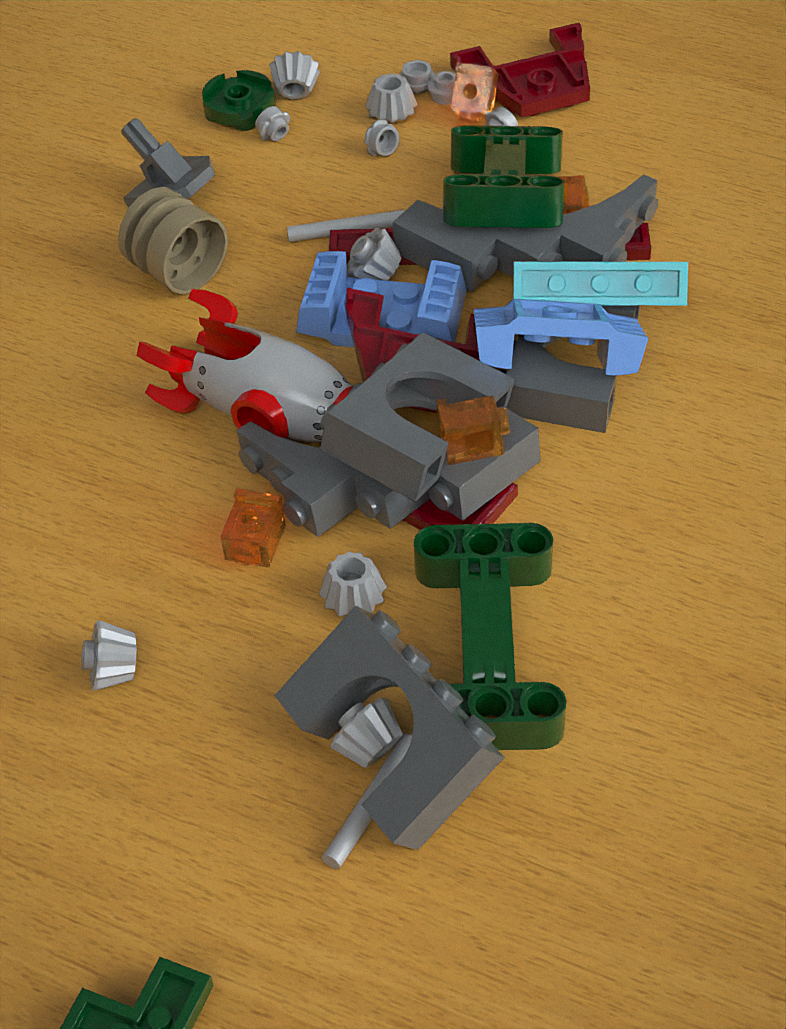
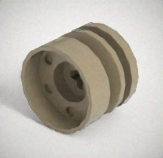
(173, 240)

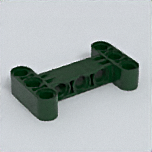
(504, 192)
(484, 565)

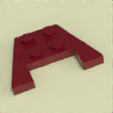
(542, 80)
(380, 344)

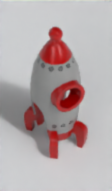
(248, 375)

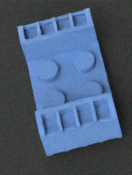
(406, 305)
(619, 337)

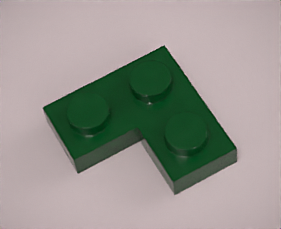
(167, 1001)

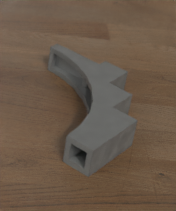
(584, 236)
(325, 490)

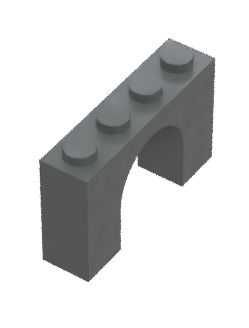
(559, 390)
(384, 445)
(447, 748)

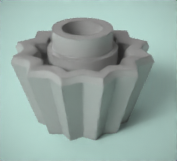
(294, 74)
(391, 98)
(374, 256)
(351, 583)
(109, 655)
(367, 732)

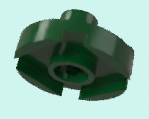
(237, 99)

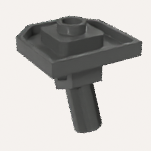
(165, 165)

